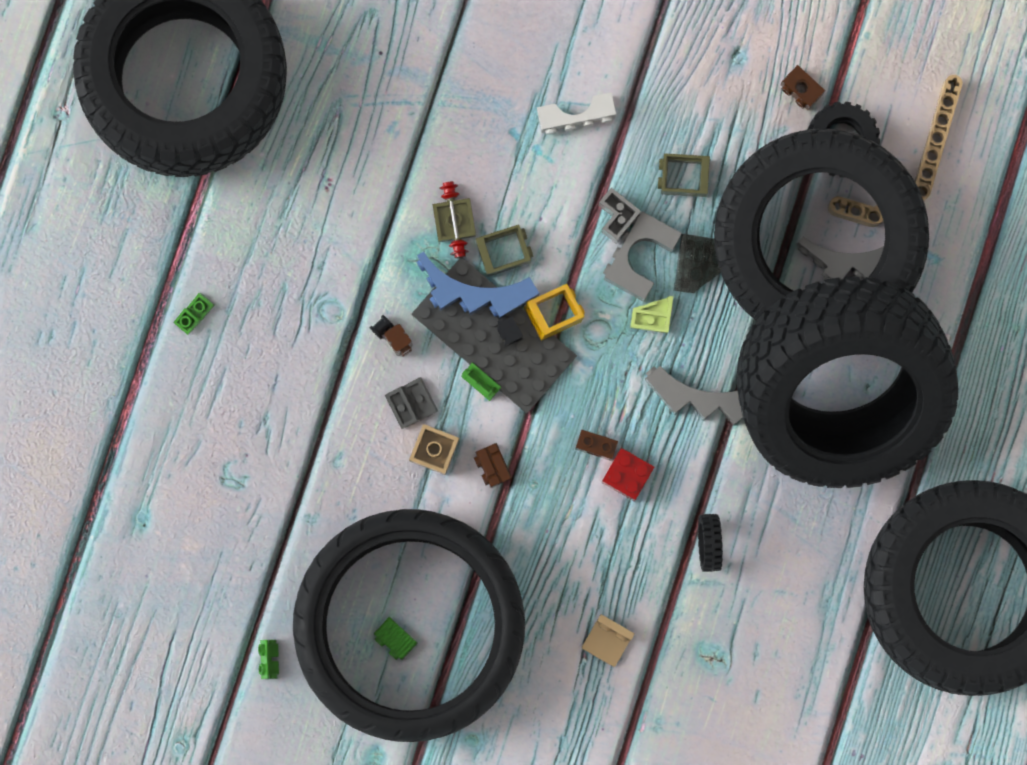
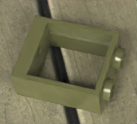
(695, 159)
(521, 235)

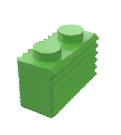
(395, 639)

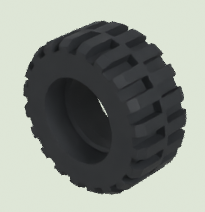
(849, 115)

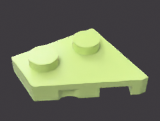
(653, 316)

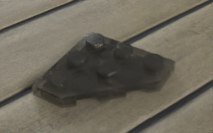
(695, 263)

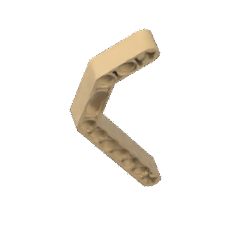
(925, 164)

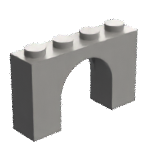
(644, 229)

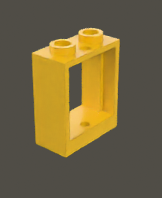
(538, 320)

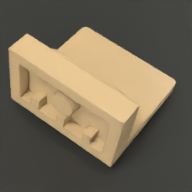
(607, 640)

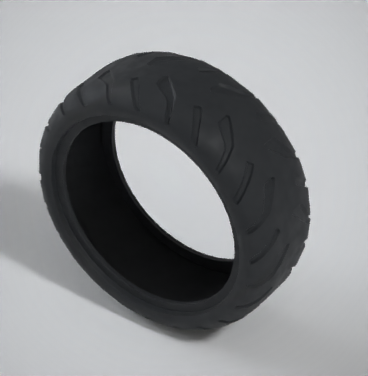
(313, 606)

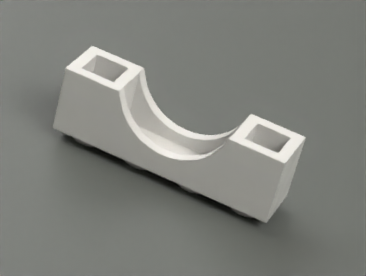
(553, 119)

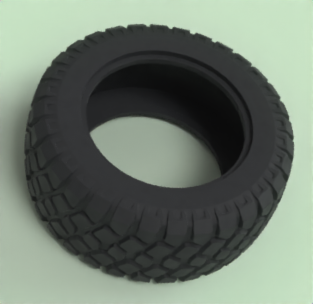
(190, 145)
(806, 153)
(834, 323)
(891, 587)

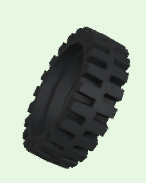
(710, 542)

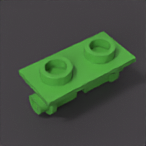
(481, 381)
(267, 666)

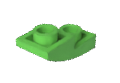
(194, 313)

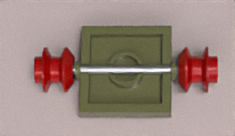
(454, 220)

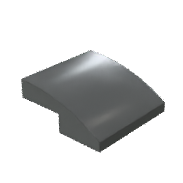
(411, 403)

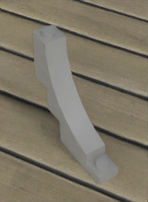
(678, 395)

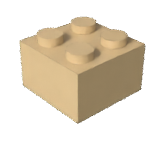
(434, 449)

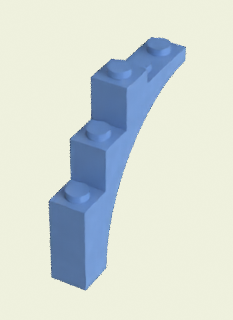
(448, 291)

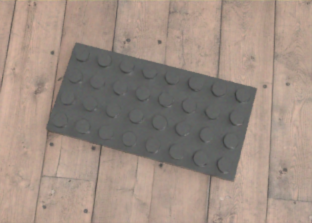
(521, 369)

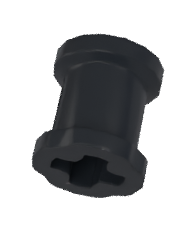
(381, 327)

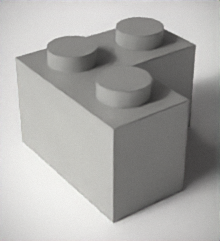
(622, 214)

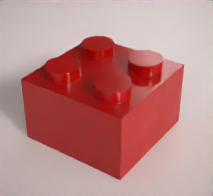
(627, 474)

